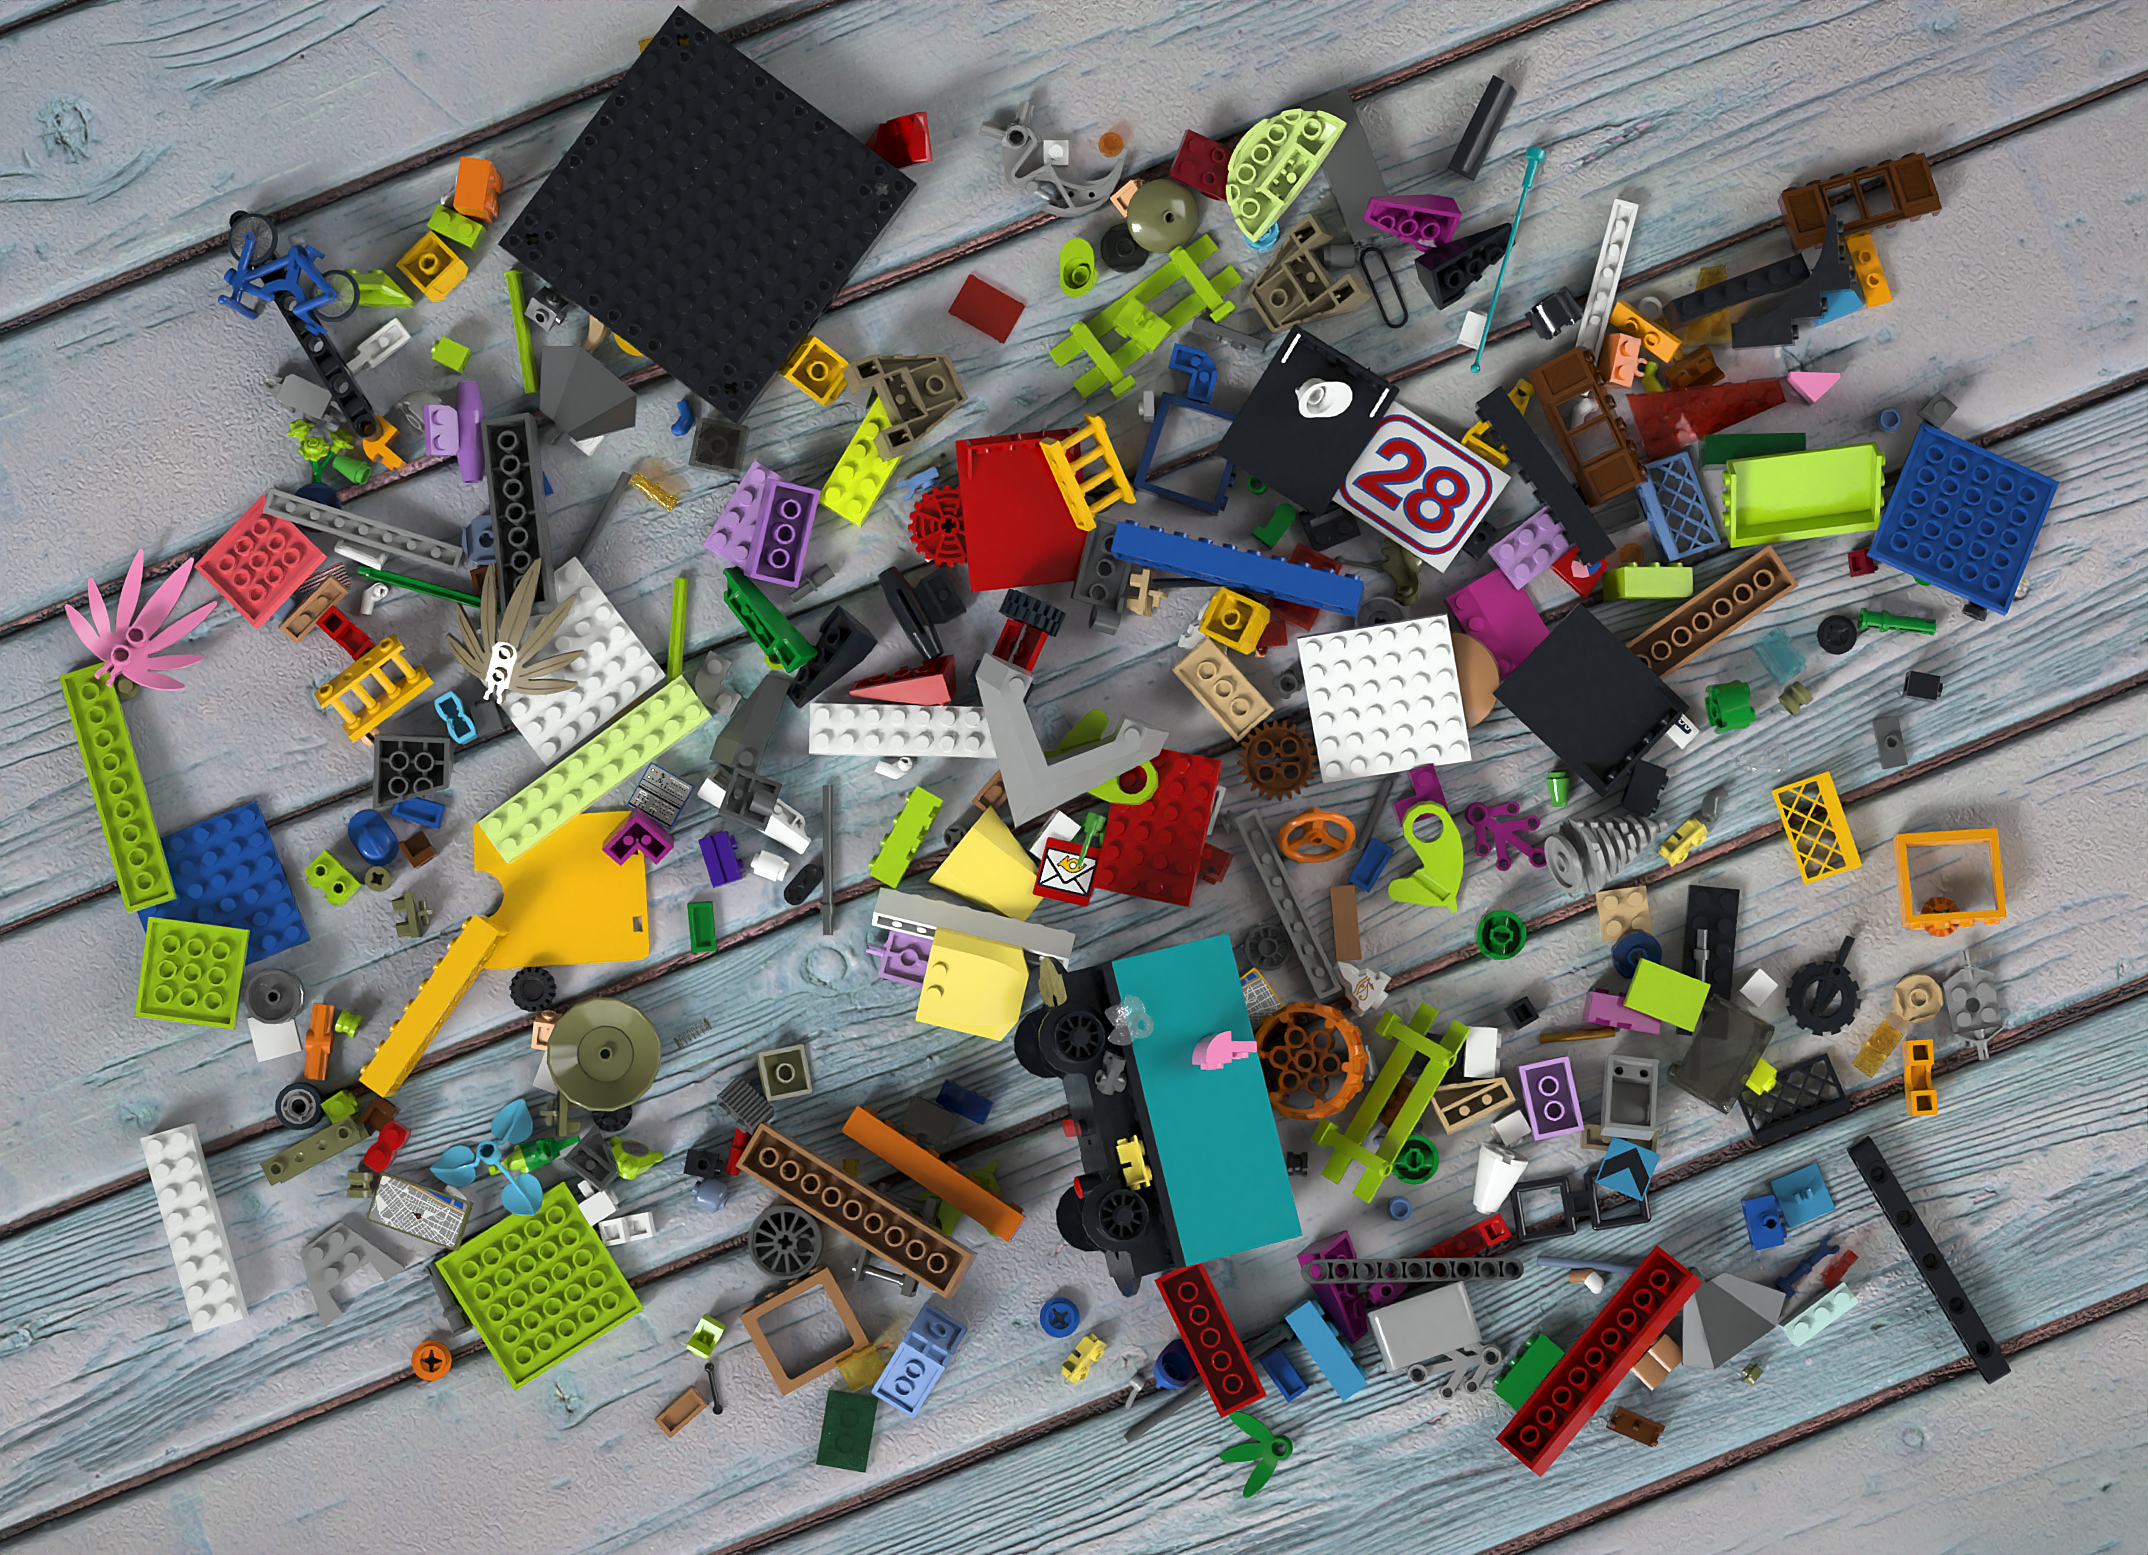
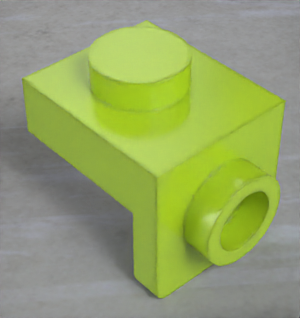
(705, 1336)

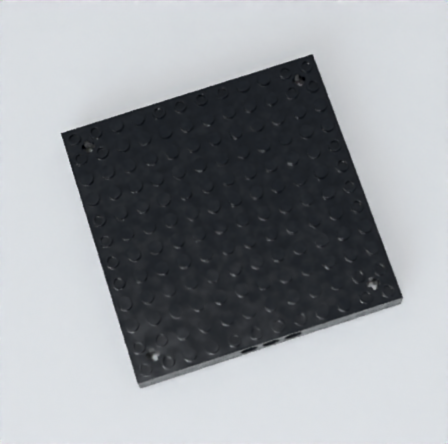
(708, 215)

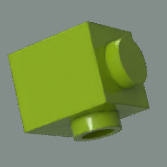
(341, 1106)

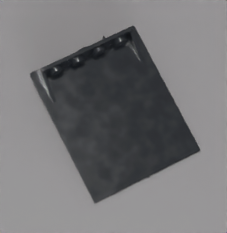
(1298, 453)
(1591, 700)

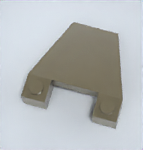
(1297, 285)
(914, 392)

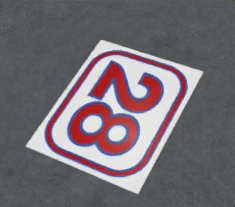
(1420, 487)

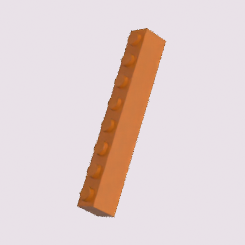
(933, 1173)

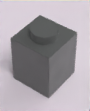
(1937, 410)
(487, 718)

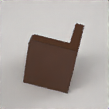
(418, 850)
(380, 1113)

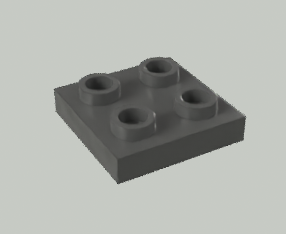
(750, 799)

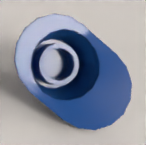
(373, 838)
(1174, 1366)

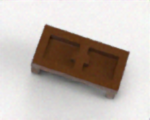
(1635, 1426)

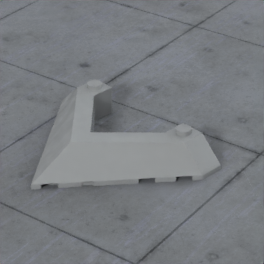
(1042, 783)

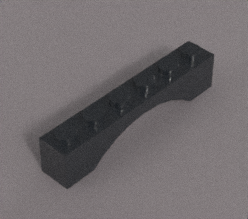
(1720, 296)

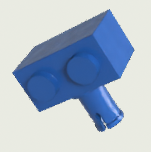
(1763, 1221)

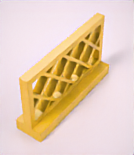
(1838, 822)

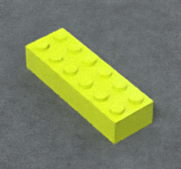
(860, 471)

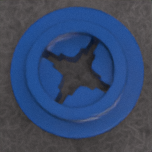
(1057, 1329)

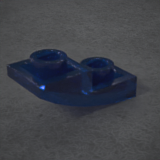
(964, 1102)

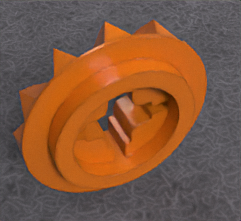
(1940, 904)
(423, 1368)

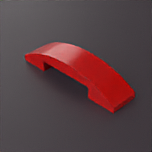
(1469, 1240)

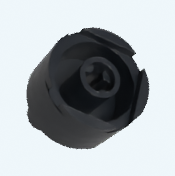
(1553, 313)

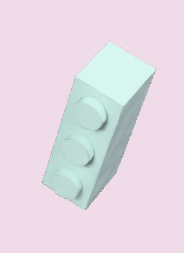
(1818, 1313)

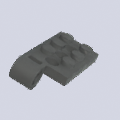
(1107, 611)

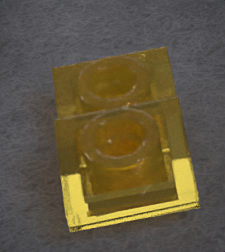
(1877, 1049)

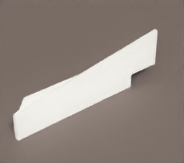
(784, 824)

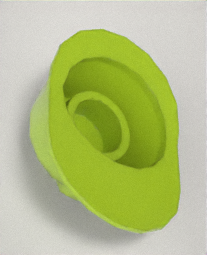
(1077, 268)

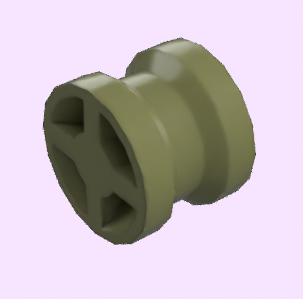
(383, 877)

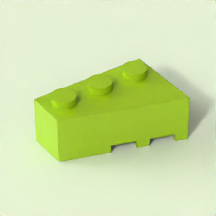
(1648, 582)

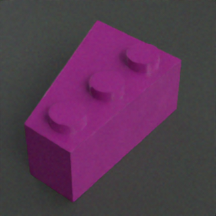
(1609, 1011)

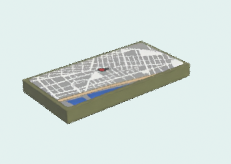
(419, 1211)

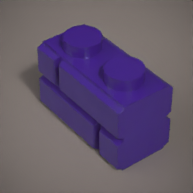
(721, 859)

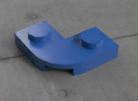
(1200, 367)

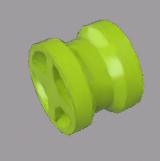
(349, 1023)

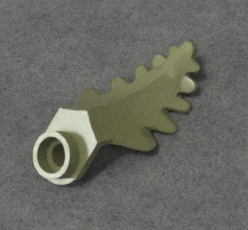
(1404, 569)

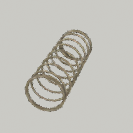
(705, 1021)

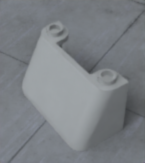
(1424, 1327)

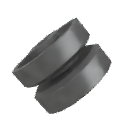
(260, 999)

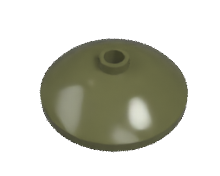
(1148, 212)

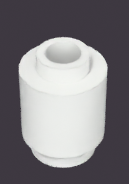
(770, 866)

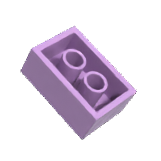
(1550, 1098)

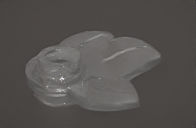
(1125, 1020)

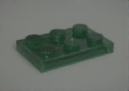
(847, 1430)

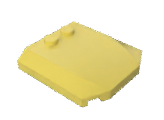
(973, 984)

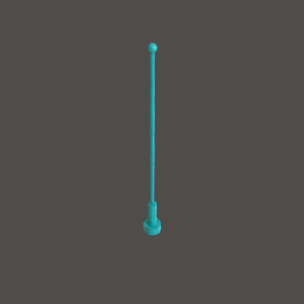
(1534, 157)

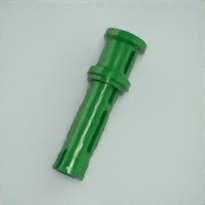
(1885, 621)

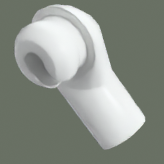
(371, 596)

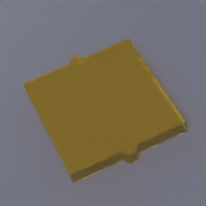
(861, 1367)

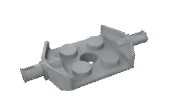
(1986, 1020)

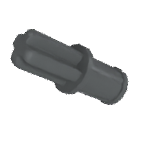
(811, 583)

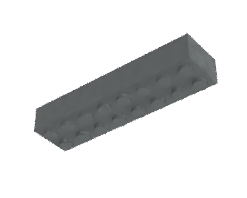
(518, 507)

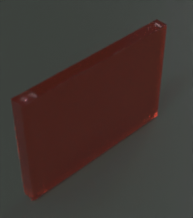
(986, 309)

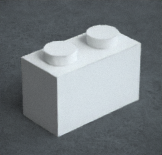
(1480, 1053)

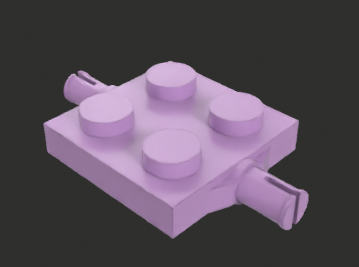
(903, 958)

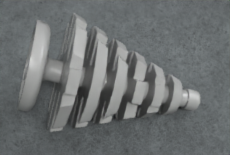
(1597, 849)

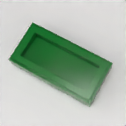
(702, 926)

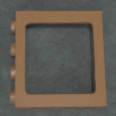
(774, 1299)

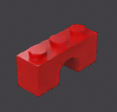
(346, 633)

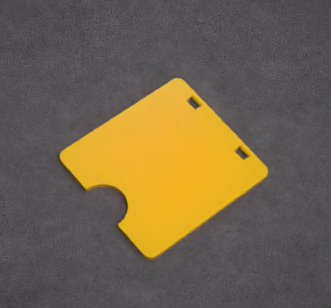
(568, 898)

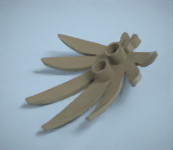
(504, 659)

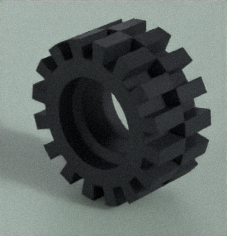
(522, 1000)

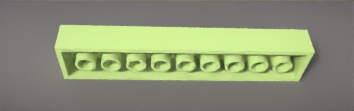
(595, 770)

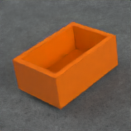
(478, 190)

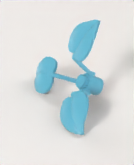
(458, 1164)

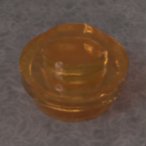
(1110, 144)
(1631, 553)

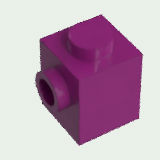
(1385, 1292)

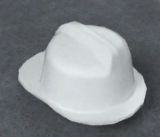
(1323, 398)

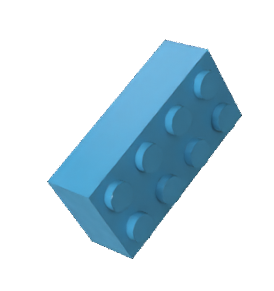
(1327, 1352)

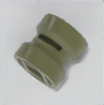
(1795, 698)
(360, 1178)

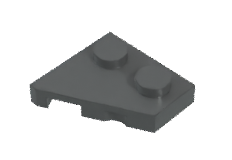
(592, 1160)

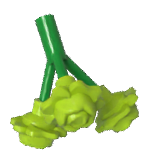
(315, 447)

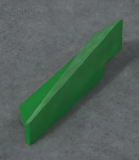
(766, 622)

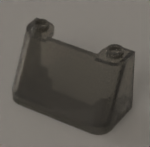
(1722, 1054)

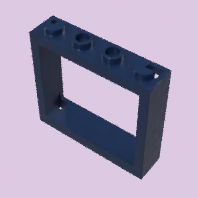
(1139, 482)

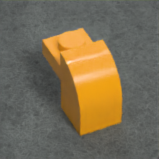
(381, 447)

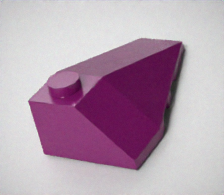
(1415, 219)
(1343, 1298)

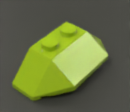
(380, 290)

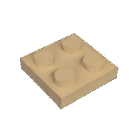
(1622, 912)

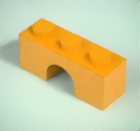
(1917, 1063)

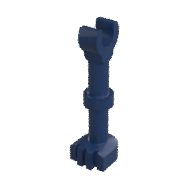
(1804, 1266)

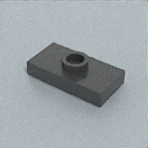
(1889, 742)

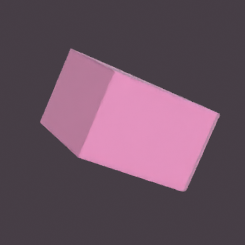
(1812, 384)

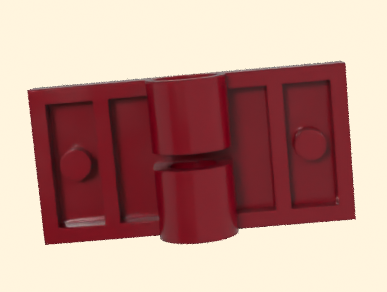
(1202, 165)

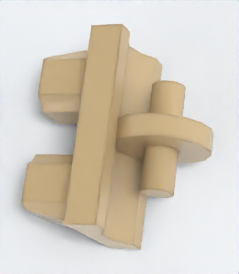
(1147, 597)

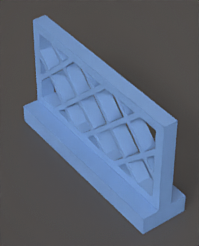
(1657, 519)

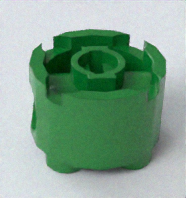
(1729, 706)
(1500, 935)
(1416, 1160)

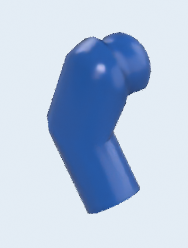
(685, 421)

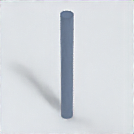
(1586, 1264)

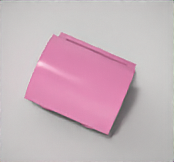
(1218, 1049)

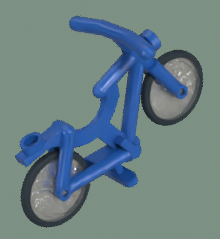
(252, 242)

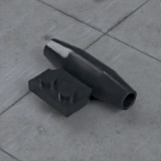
(920, 608)

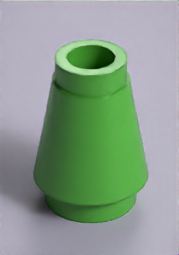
(353, 469)
(1558, 786)

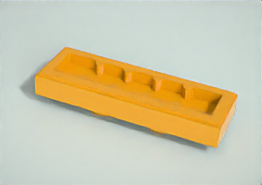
(1868, 269)
(1640, 326)

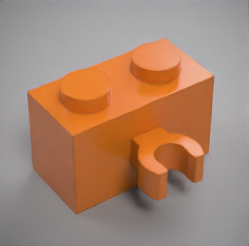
(1620, 360)

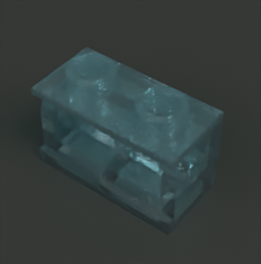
(1779, 656)

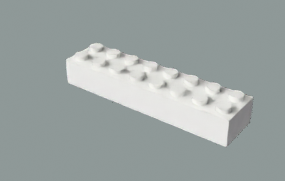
(900, 731)
(194, 1227)

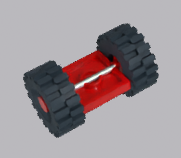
(1025, 634)

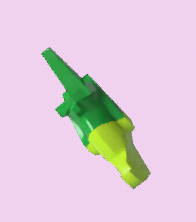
(533, 1154)

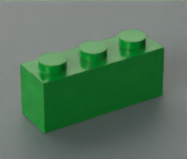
(1527, 1370)

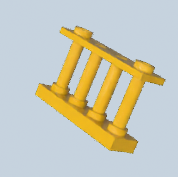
(1065, 471)
(384, 705)

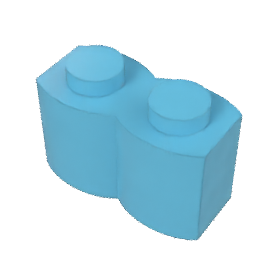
(454, 712)

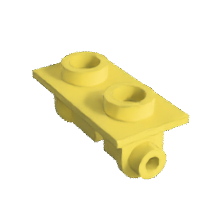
(1678, 850)
(1133, 1153)
(1091, 1350)

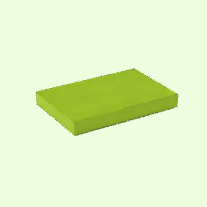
(1666, 995)

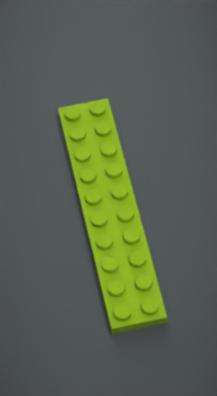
(118, 789)

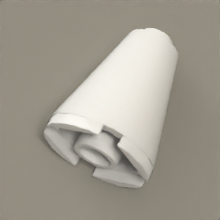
(1496, 1175)

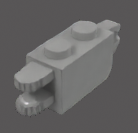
(303, 396)

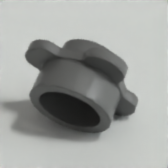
(1287, 677)

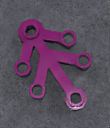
(1502, 832)

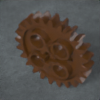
(1275, 737)

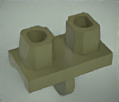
(412, 926)
(563, 1124)

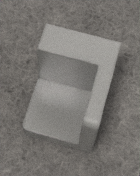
(861, 398)

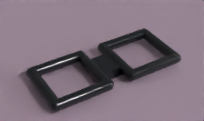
(1574, 1205)

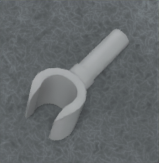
(1137, 1382)

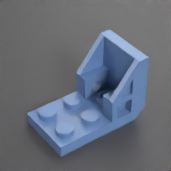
(919, 1360)

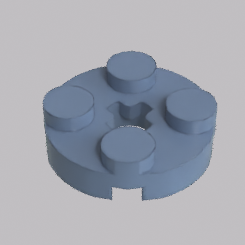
(472, 541)

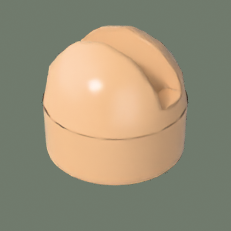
(366, 740)

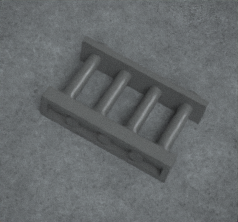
(929, 1210)

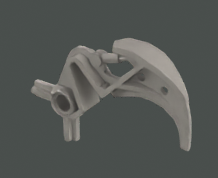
(1018, 154)

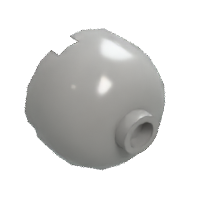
(413, 409)

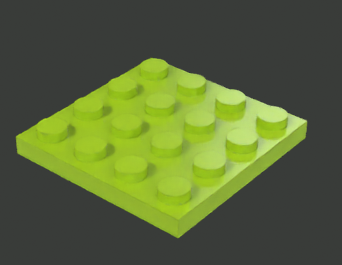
(192, 973)

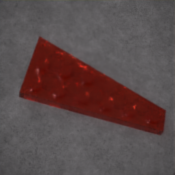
(1688, 413)

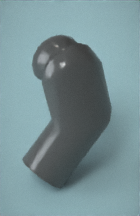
(1710, 804)

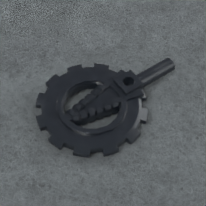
(1831, 978)

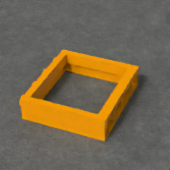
(1943, 838)

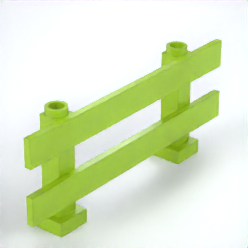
(1206, 295)
(1349, 1146)

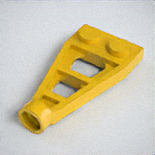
(1472, 439)

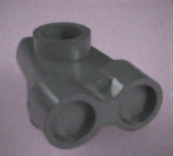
(1111, 1076)

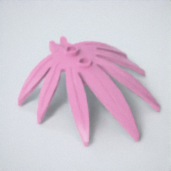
(130, 646)

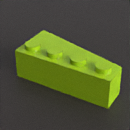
(906, 837)

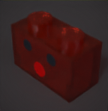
(1214, 864)

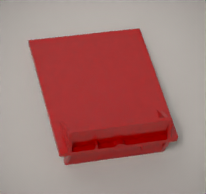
(1016, 513)

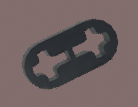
(798, 880)

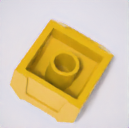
(432, 267)
(816, 371)
(1234, 620)

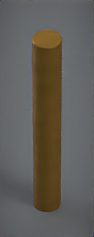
(1577, 1035)

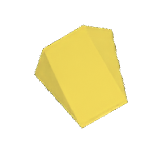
(991, 870)

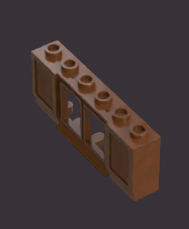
(1908, 184)
(1611, 471)

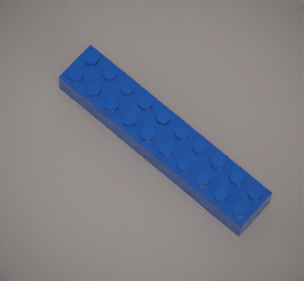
(1238, 569)

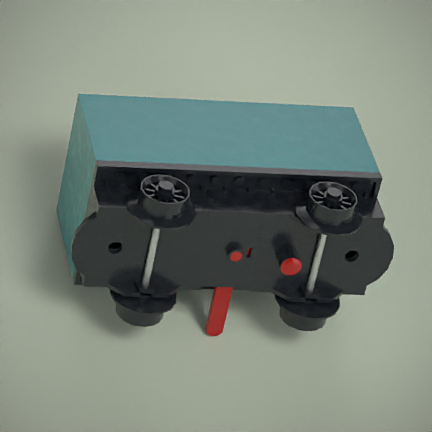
(1204, 1132)

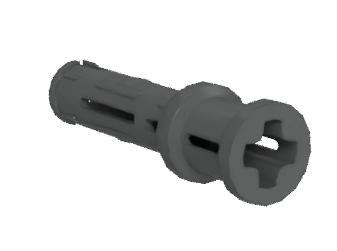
(452, 1309)

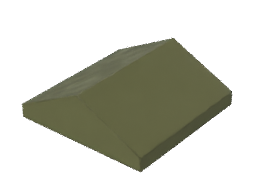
(784, 1072)

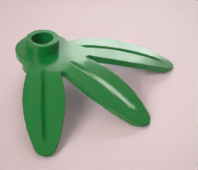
(1264, 1449)

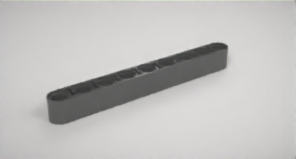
(1424, 1270)

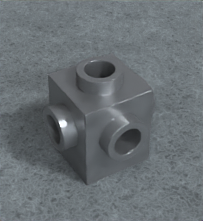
(547, 308)

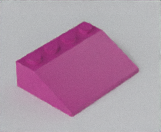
(1499, 618)

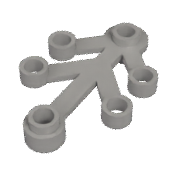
(1460, 1364)

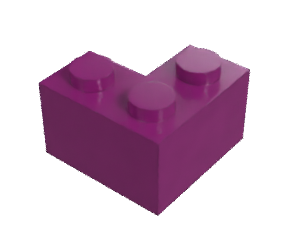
(1425, 788)
(640, 833)

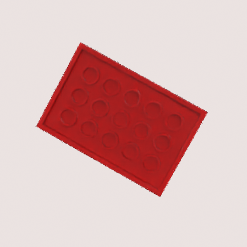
(1159, 844)

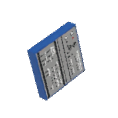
(661, 795)

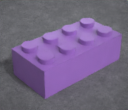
(782, 532)

